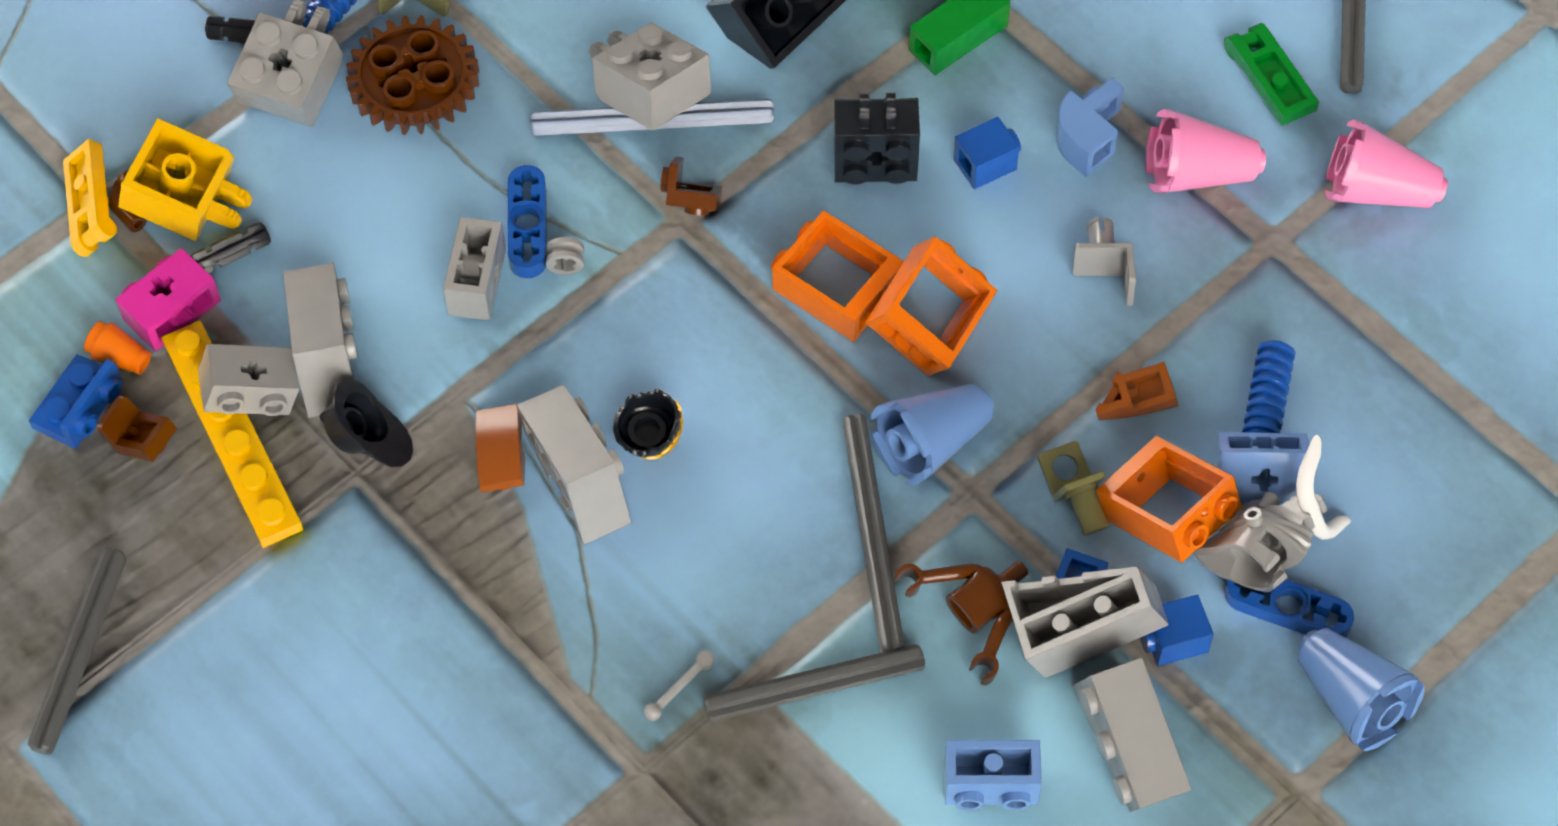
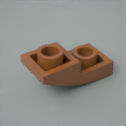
(499, 448)

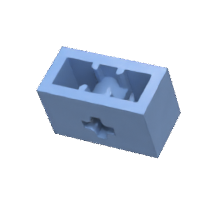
(1247, 453)

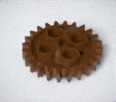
(412, 75)

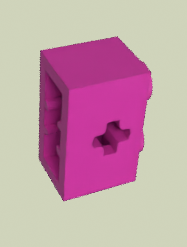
(167, 298)

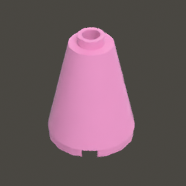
(1197, 154)
(1381, 171)

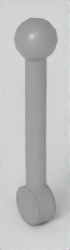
(704, 661)

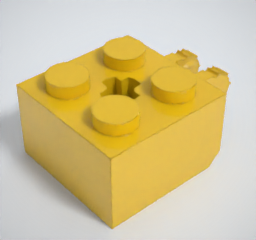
(180, 181)

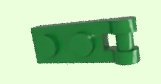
(1272, 74)

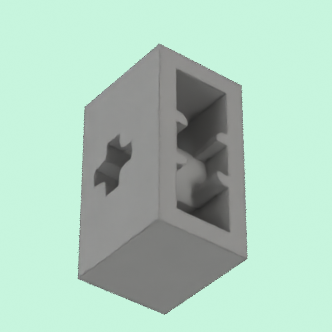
(474, 268)
(248, 379)

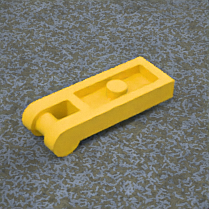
(87, 198)

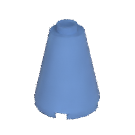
(928, 429)
(1359, 686)

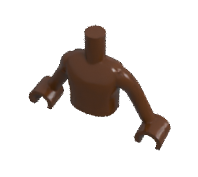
(974, 602)

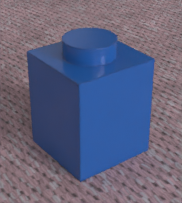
(987, 152)
(1184, 637)

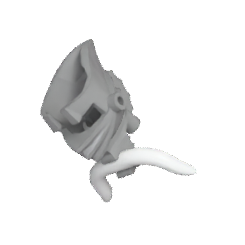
(1270, 537)

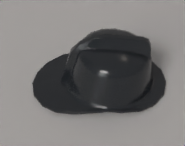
(365, 426)

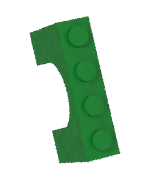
(956, 30)

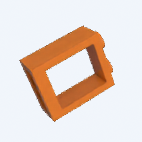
(851, 245)
(908, 334)
(1157, 464)

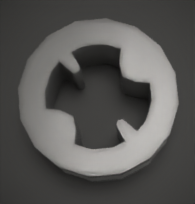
(565, 255)

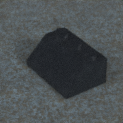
(770, 27)

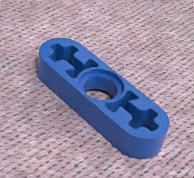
(536, 235)
(1297, 622)

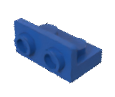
(77, 400)

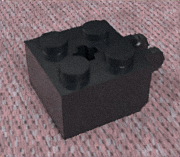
(876, 139)

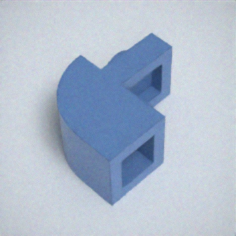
(1083, 126)

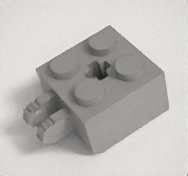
(287, 65)
(650, 74)

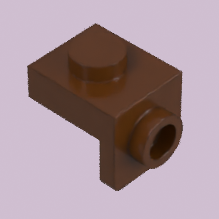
(695, 197)
(134, 431)

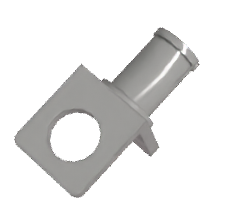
(1105, 257)

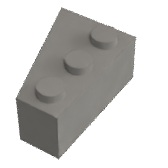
(319, 332)
(577, 461)
(1082, 616)
(1132, 734)

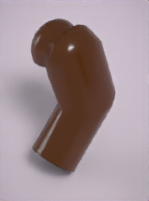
(130, 220)

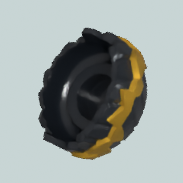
(648, 424)

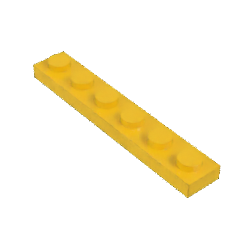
(235, 445)

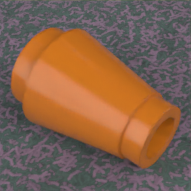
(112, 343)

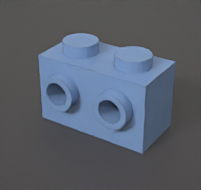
(992, 773)

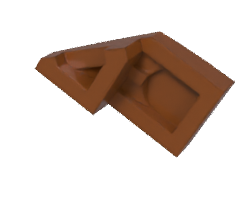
(1138, 394)

